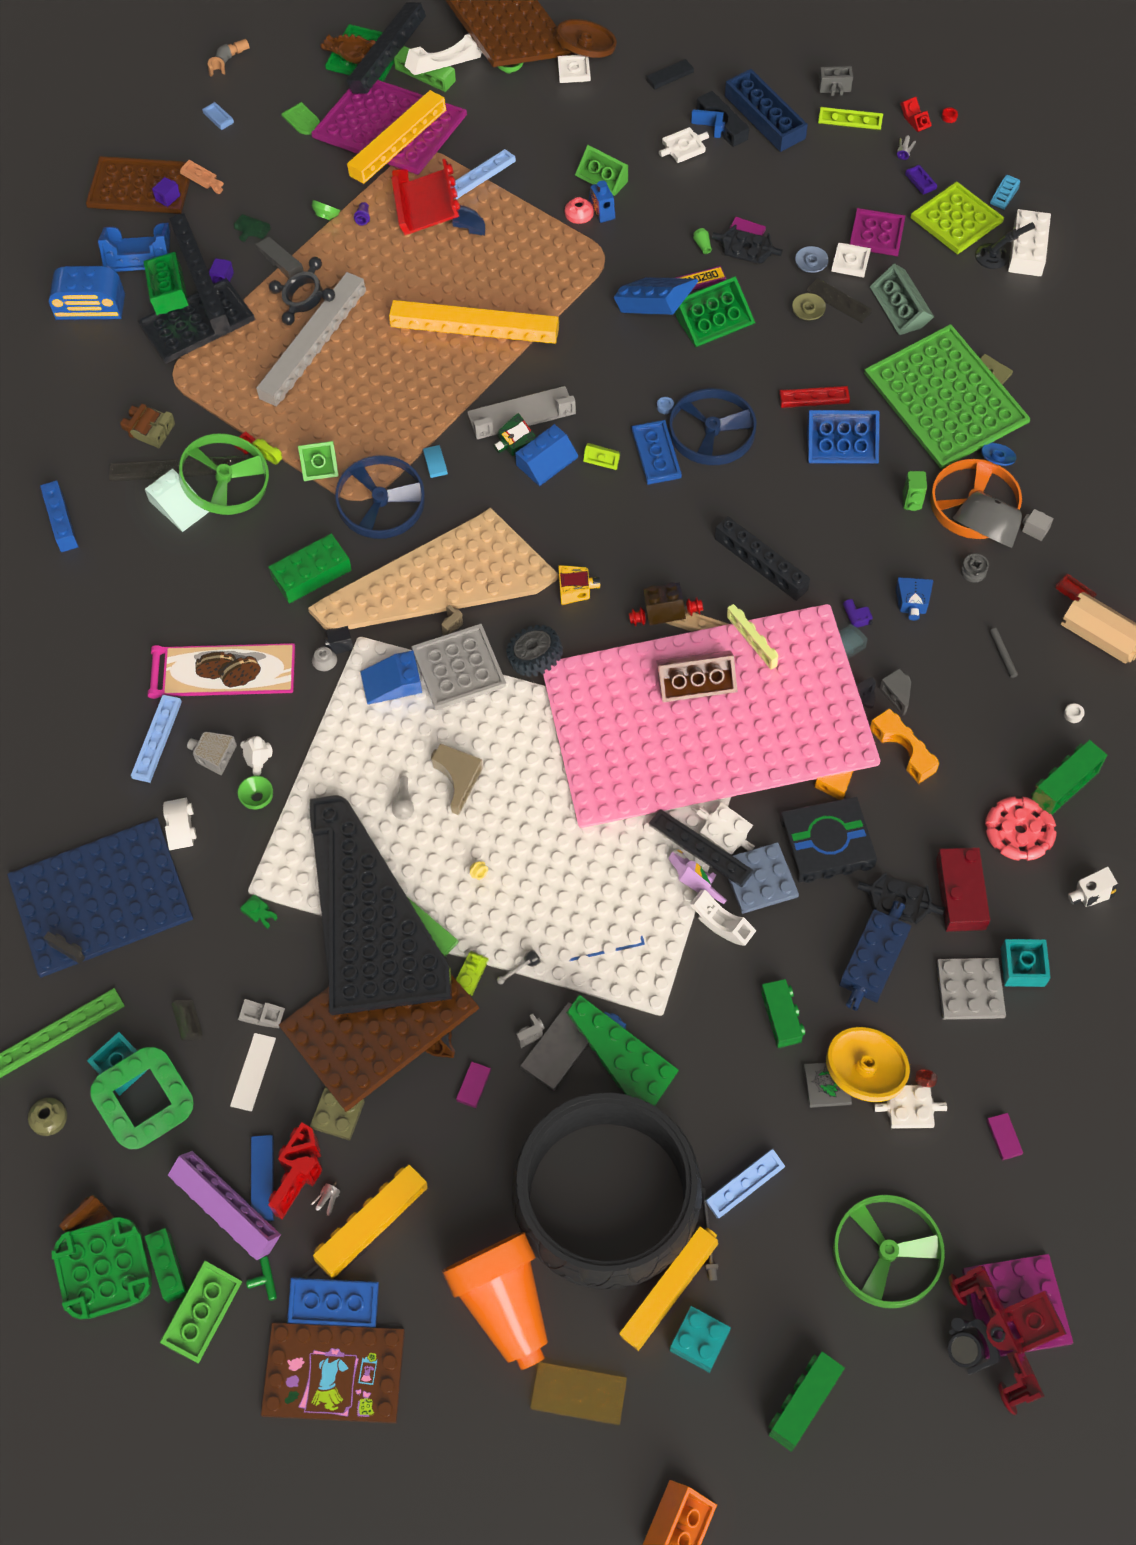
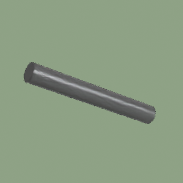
(1003, 652)

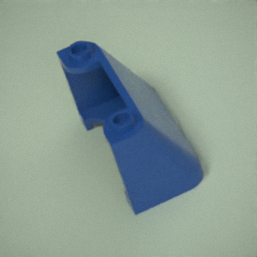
(130, 253)

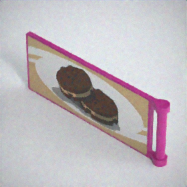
(223, 670)

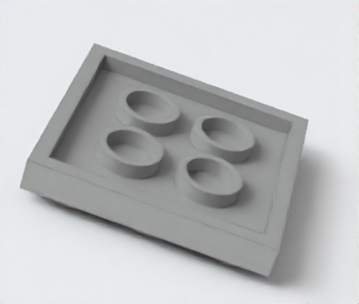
(971, 988)

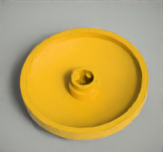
(867, 1064)

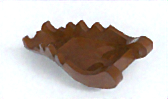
(350, 48)

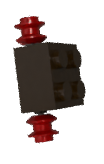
(665, 605)

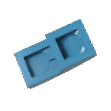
(435, 461)

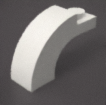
(720, 921)

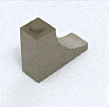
(460, 770)

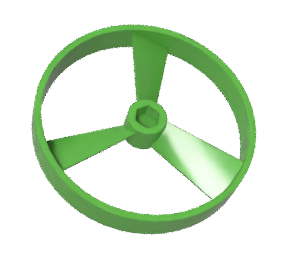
(224, 473)
(925, 1247)

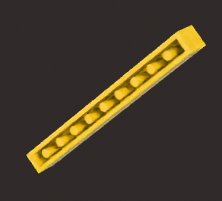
(474, 321)

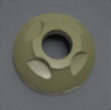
(51, 1124)

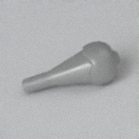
(403, 806)

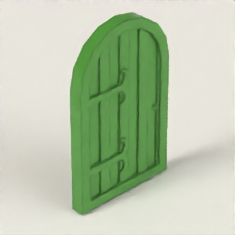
(301, 119)

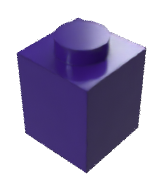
(166, 191)
(220, 270)

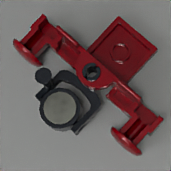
(1034, 1320)

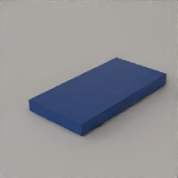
(656, 452)
(333, 1302)

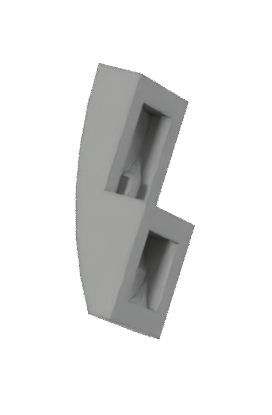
(261, 1014)

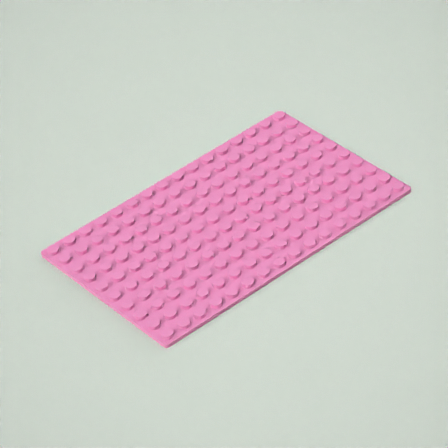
(642, 755)

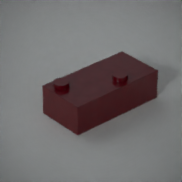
(962, 889)

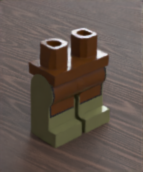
(148, 425)

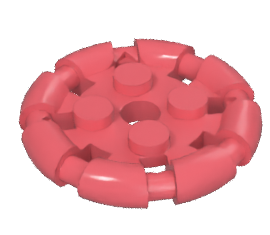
(1020, 817)

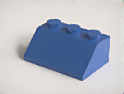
(546, 455)

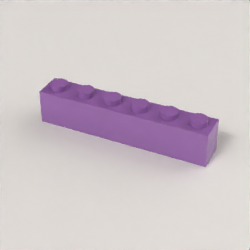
(224, 1205)

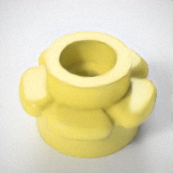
(478, 870)

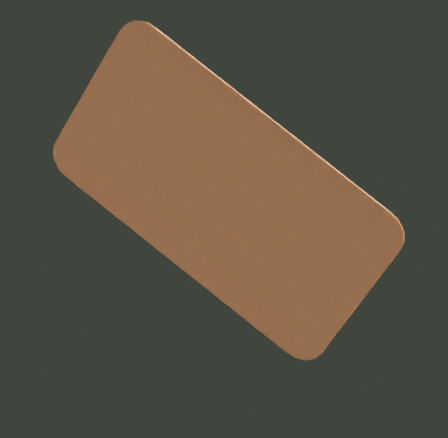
(383, 384)

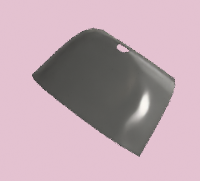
(990, 518)

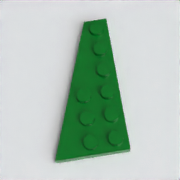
(627, 1059)

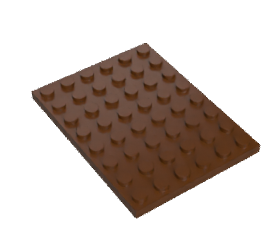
(510, 30)
(366, 1048)

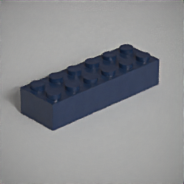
(766, 110)

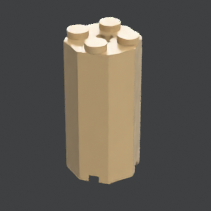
(1102, 627)

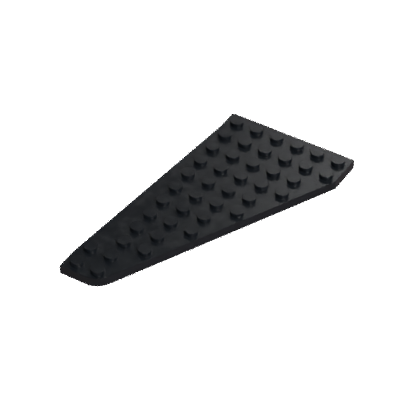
(372, 935)

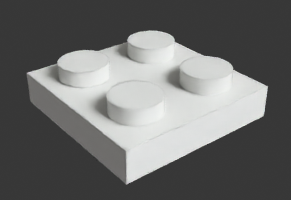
(573, 68)
(851, 259)

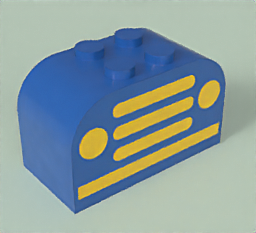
(86, 293)

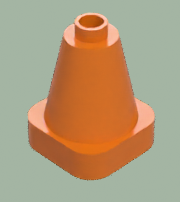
(503, 1297)

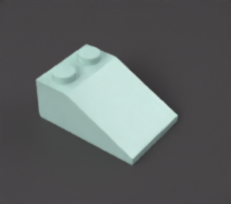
(172, 501)

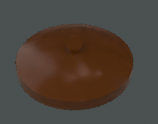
(586, 38)

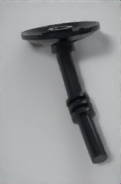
(994, 250)

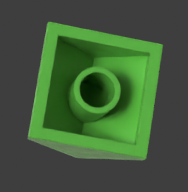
(318, 460)

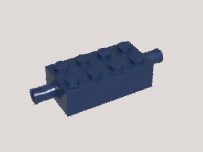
(875, 955)

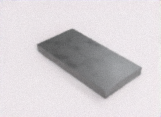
(556, 1051)

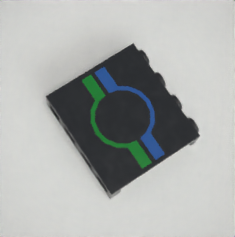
(829, 839)

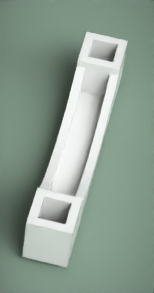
(420, 61)

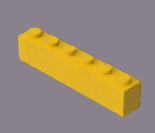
(369, 1221)

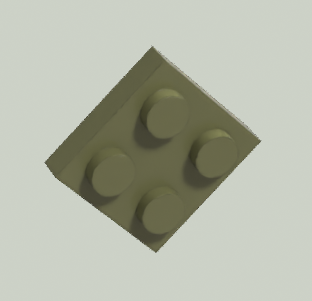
(332, 1118)

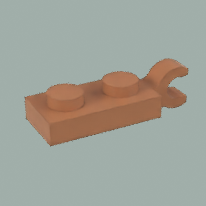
(201, 176)

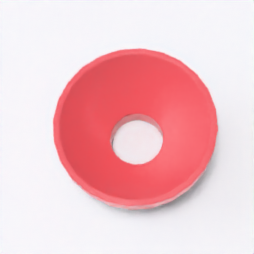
(579, 214)

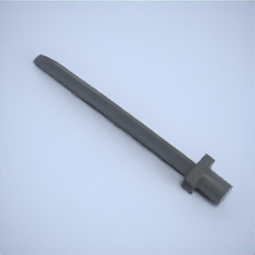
(711, 1267)

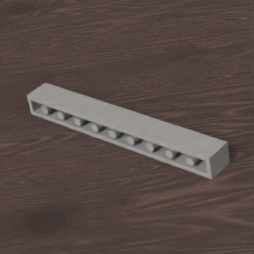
(311, 340)

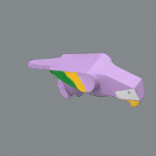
(693, 875)

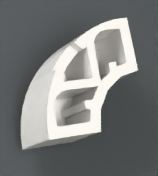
(178, 821)

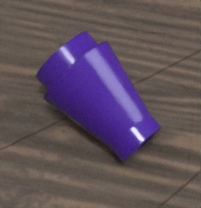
(362, 214)

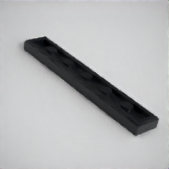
(701, 848)

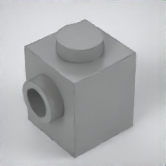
(1037, 524)

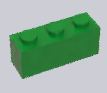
(782, 1013)
(166, 1265)

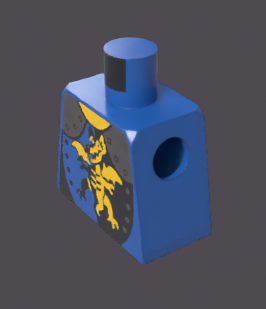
(600, 197)

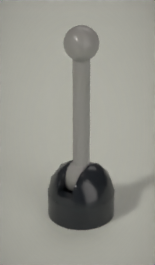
(531, 959)

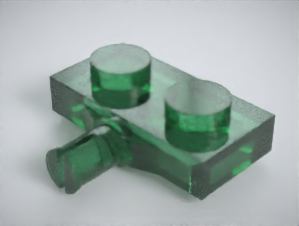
(251, 227)

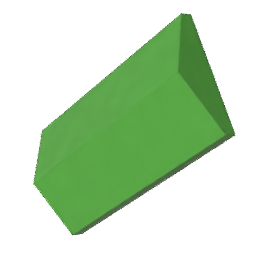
(200, 1312)

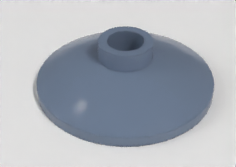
(811, 259)

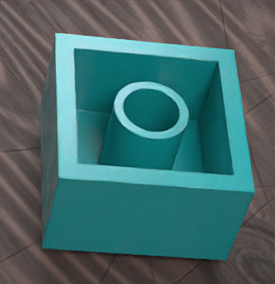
(1025, 962)
(112, 1053)
(700, 1339)

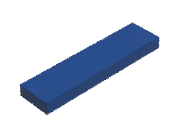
(262, 1174)

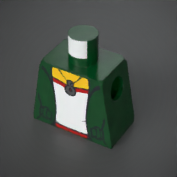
(514, 435)

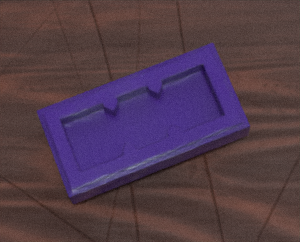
(921, 179)

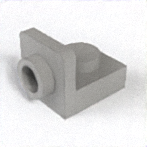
(530, 1034)

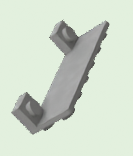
(532, 408)

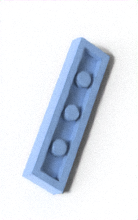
(744, 1183)

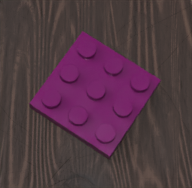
(878, 231)

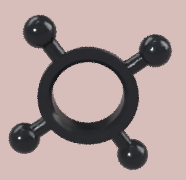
(296, 282)

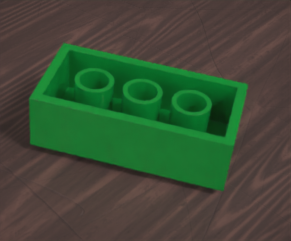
(165, 283)
(310, 568)
(1069, 777)
(805, 1403)

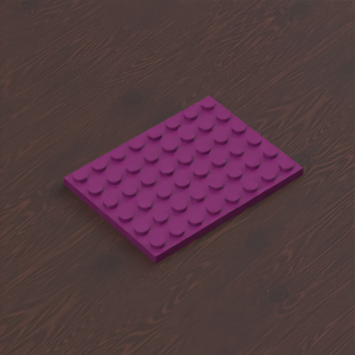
(363, 117)

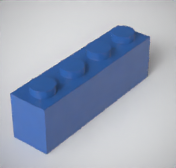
(59, 516)

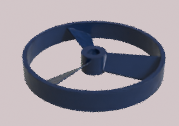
(713, 426)
(381, 496)

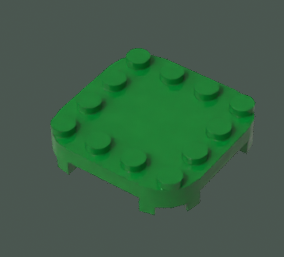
(102, 1268)

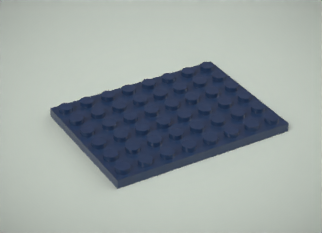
(100, 895)

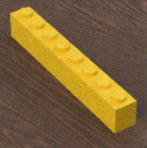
(396, 136)

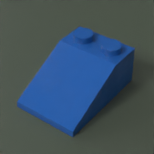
(391, 678)

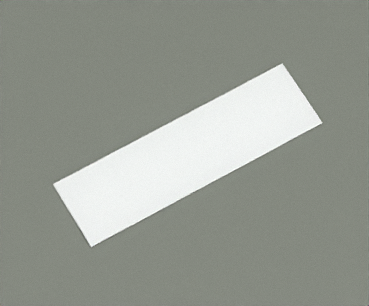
(253, 1072)

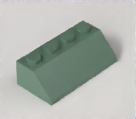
(901, 300)

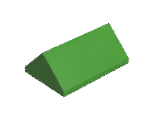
(598, 166)

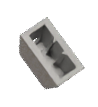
(213, 750)

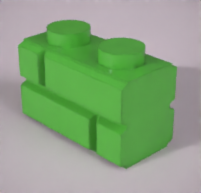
(914, 490)

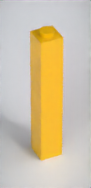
(669, 1288)

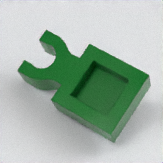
(257, 909)

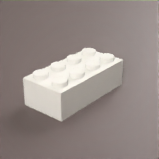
(1030, 249)

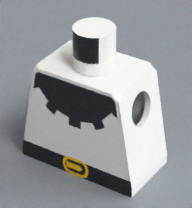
(1094, 888)

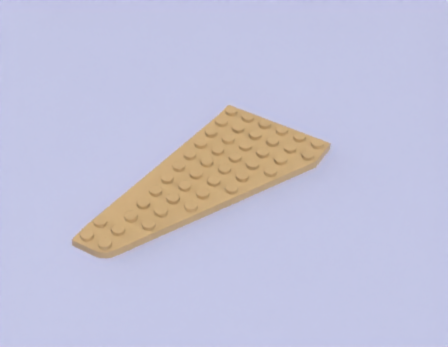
(460, 569)

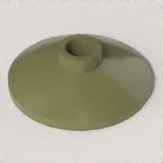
(808, 306)

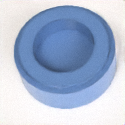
(665, 405)

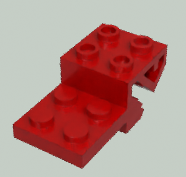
(301, 1167)

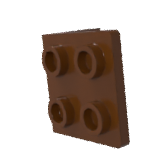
(88, 1213)

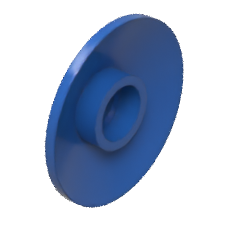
(999, 454)

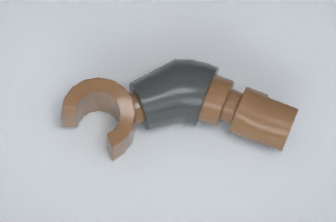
(225, 53)

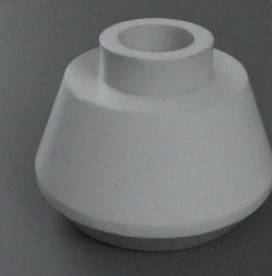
(324, 659)

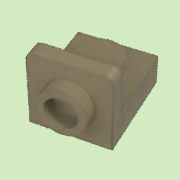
(453, 621)

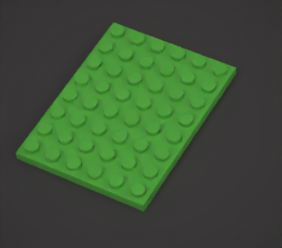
(946, 396)

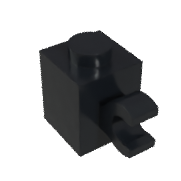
(339, 640)

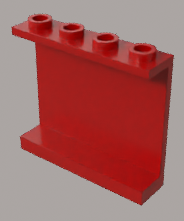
(426, 200)

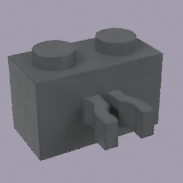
(835, 79)

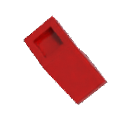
(912, 113)

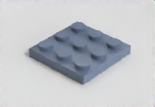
(770, 881)

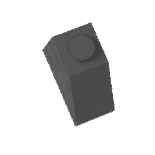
(897, 690)

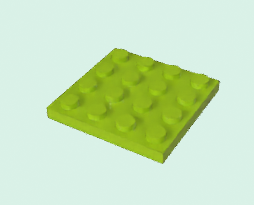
(957, 217)

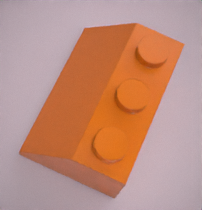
(681, 1517)

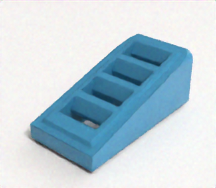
(1007, 187)

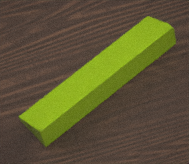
(850, 118)

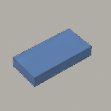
(218, 115)

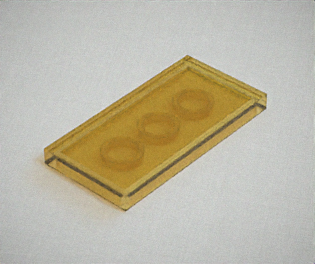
(579, 1393)

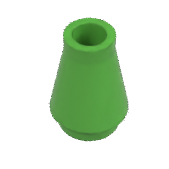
(702, 239)

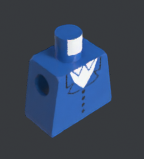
(913, 596)

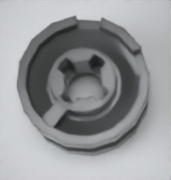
(975, 568)

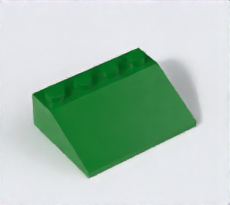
(714, 312)

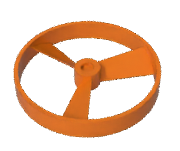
(983, 472)

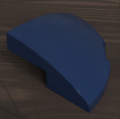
(470, 220)

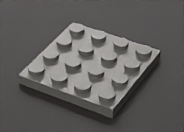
(458, 666)

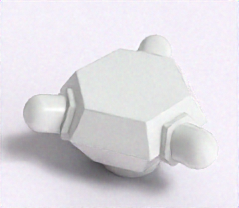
(256, 753)

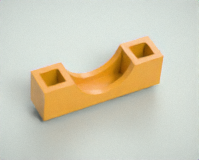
(890, 728)

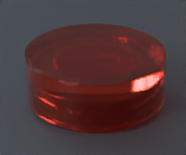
(926, 1078)

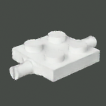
(683, 144)
(725, 829)
(911, 1108)

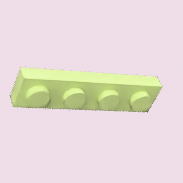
(749, 632)

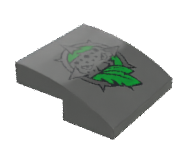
(822, 1089)

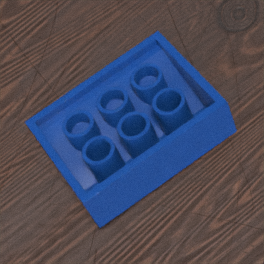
(654, 295)
(843, 437)

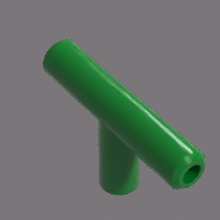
(266, 1279)

